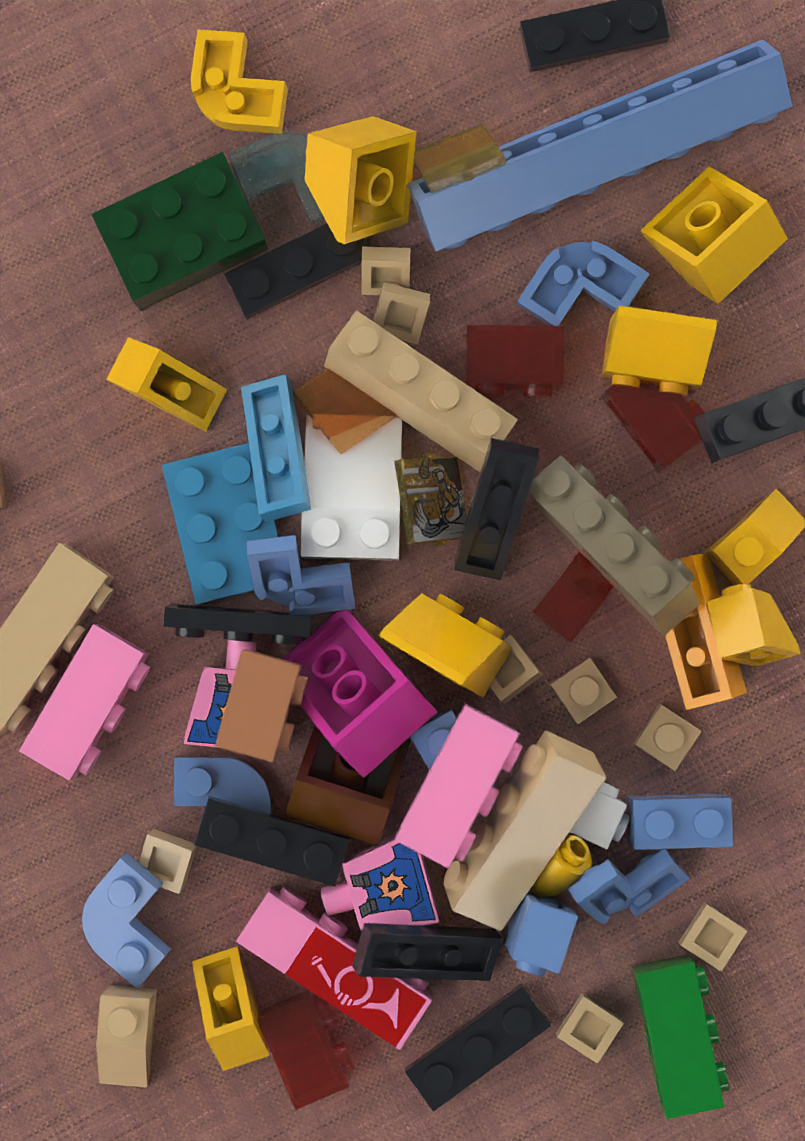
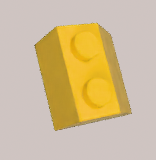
(361, 176)
(715, 233)
(657, 349)
(448, 642)

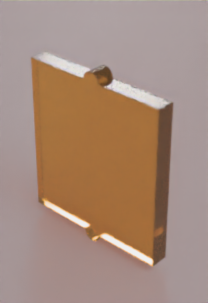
(341, 409)

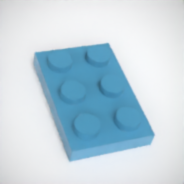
(214, 518)

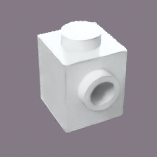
(602, 818)

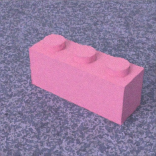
(86, 703)
(459, 787)

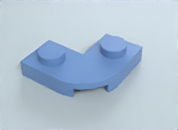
(580, 268)
(309, 590)
(221, 778)
(607, 891)
(112, 925)

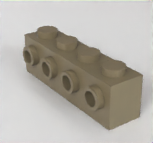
(613, 546)

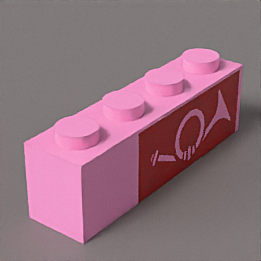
(321, 959)

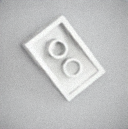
(352, 497)

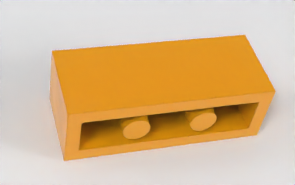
(693, 647)

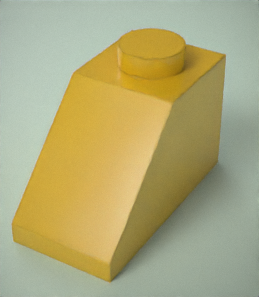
(166, 383)
(757, 539)
(750, 627)
(229, 1009)

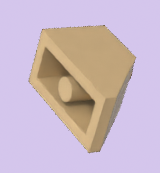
(125, 1035)

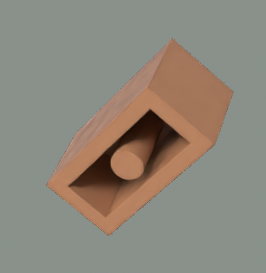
(260, 706)

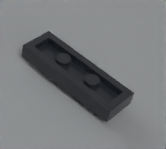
(593, 32)
(292, 269)
(753, 421)
(496, 508)
(237, 623)
(271, 841)
(426, 952)
(477, 1047)

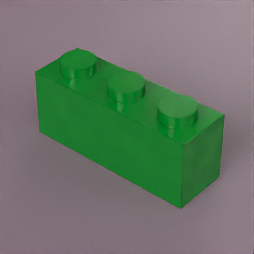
(680, 1036)

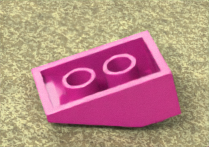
(357, 693)

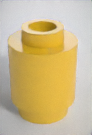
(564, 867)

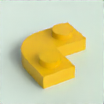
(224, 93)

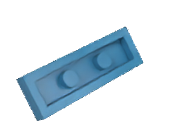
(275, 448)

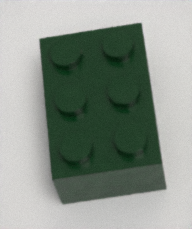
(180, 231)

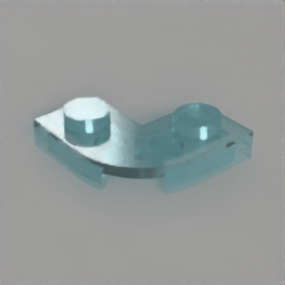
(273, 164)

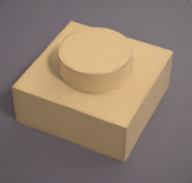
(384, 265)
(402, 311)
(515, 673)
(583, 690)
(667, 737)
(168, 859)
(712, 936)
(589, 1028)

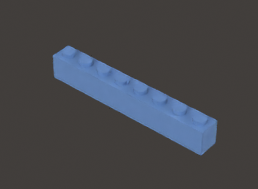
(608, 144)

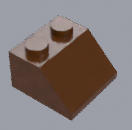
(338, 797)

